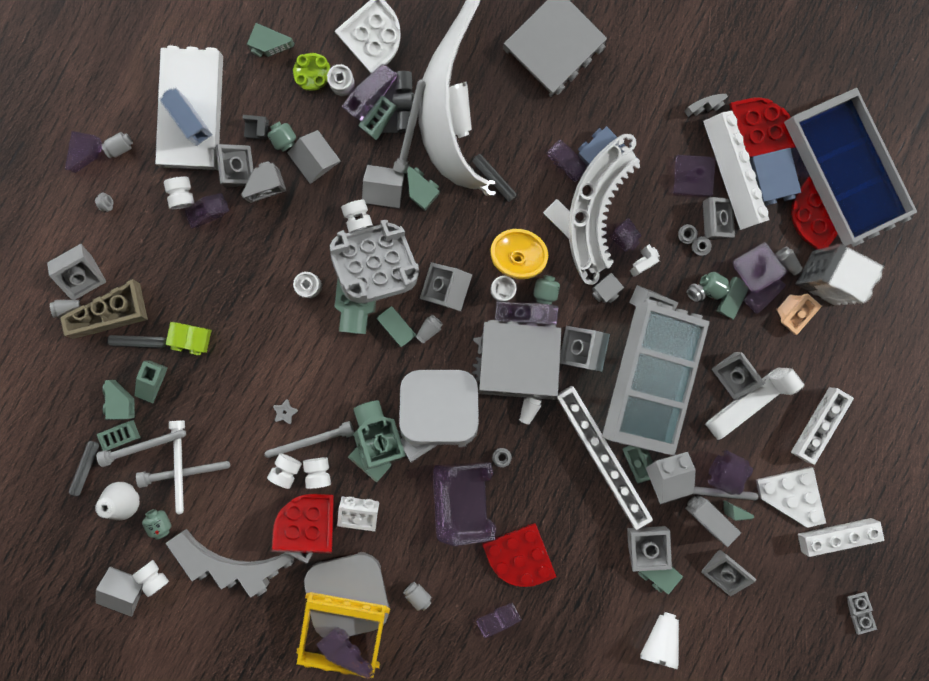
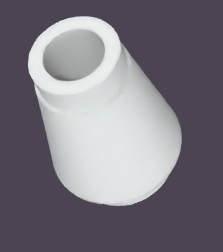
(529, 409)

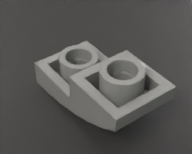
(711, 102)
(861, 614)

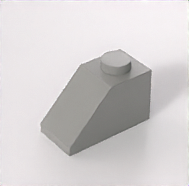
(641, 294)

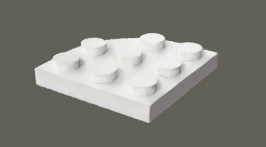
(372, 34)

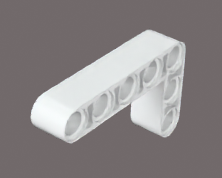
(776, 382)

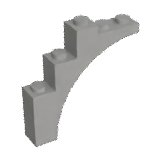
(198, 560)

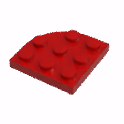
(762, 125)
(811, 217)
(305, 525)
(520, 557)

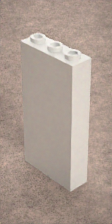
(199, 79)

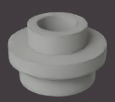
(104, 202)
(693, 234)
(696, 249)
(696, 292)
(504, 463)

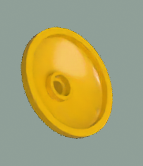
(520, 246)

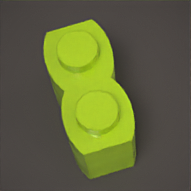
(188, 337)

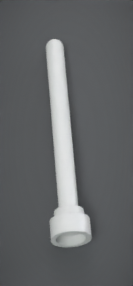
(176, 426)

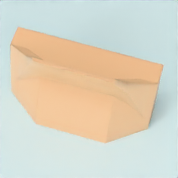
(797, 311)

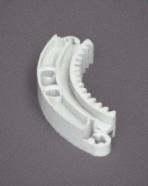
(602, 176)

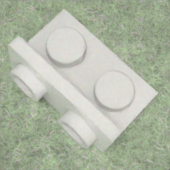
(650, 258)
(358, 513)

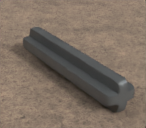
(491, 174)
(138, 341)
(83, 468)

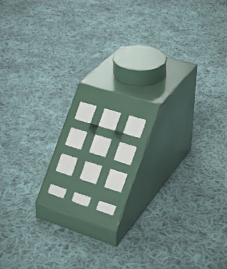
(267, 41)

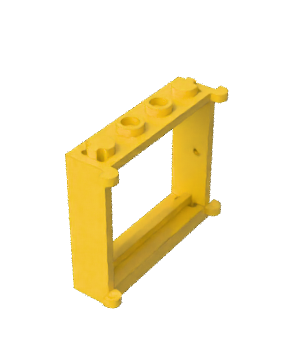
(343, 607)

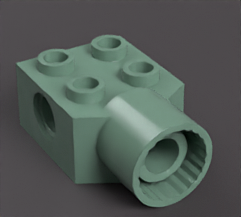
(353, 314)
(376, 436)

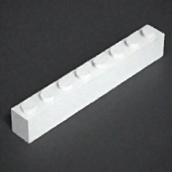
(604, 458)

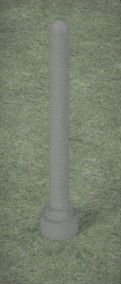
(401, 164)
(345, 429)
(107, 457)
(144, 478)
(719, 493)

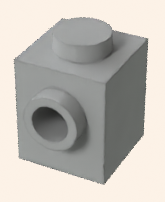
(607, 289)

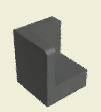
(256, 127)

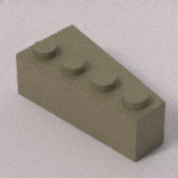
(113, 310)

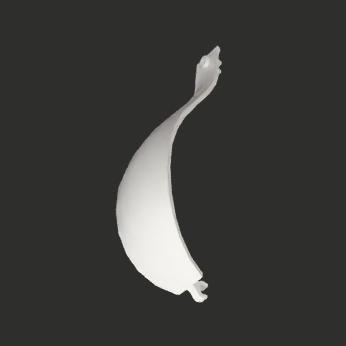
(434, 109)

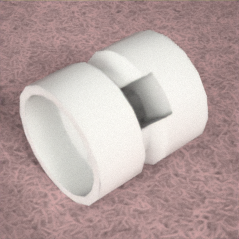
(341, 80)
(178, 192)
(353, 210)
(307, 285)
(503, 288)
(284, 471)
(316, 472)
(150, 578)

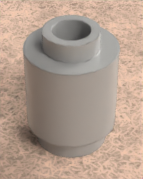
(117, 145)
(417, 596)

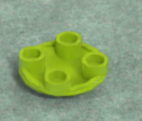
(311, 71)

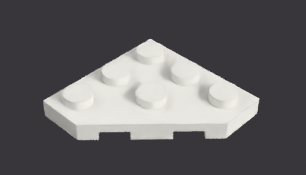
(794, 495)

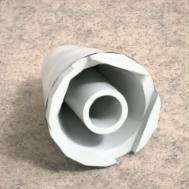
(460, 109)
(118, 501)
(663, 642)

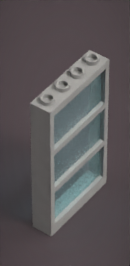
(655, 377)

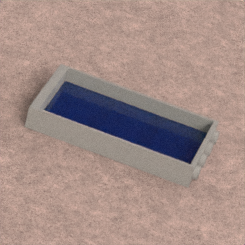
(851, 167)

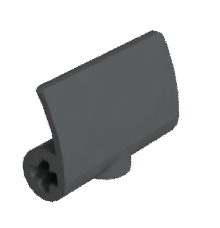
(402, 96)

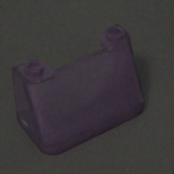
(462, 503)

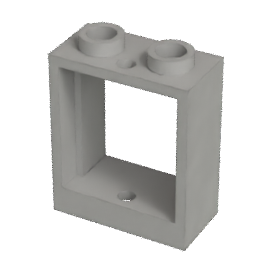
(712, 520)

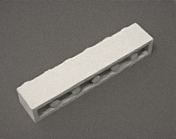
(736, 169)

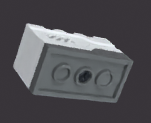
(839, 275)

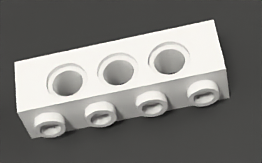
(822, 425)
(841, 537)

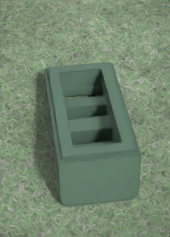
(373, 113)
(132, 430)

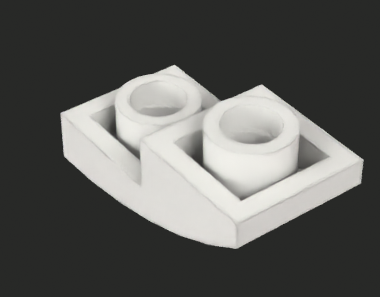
(559, 216)

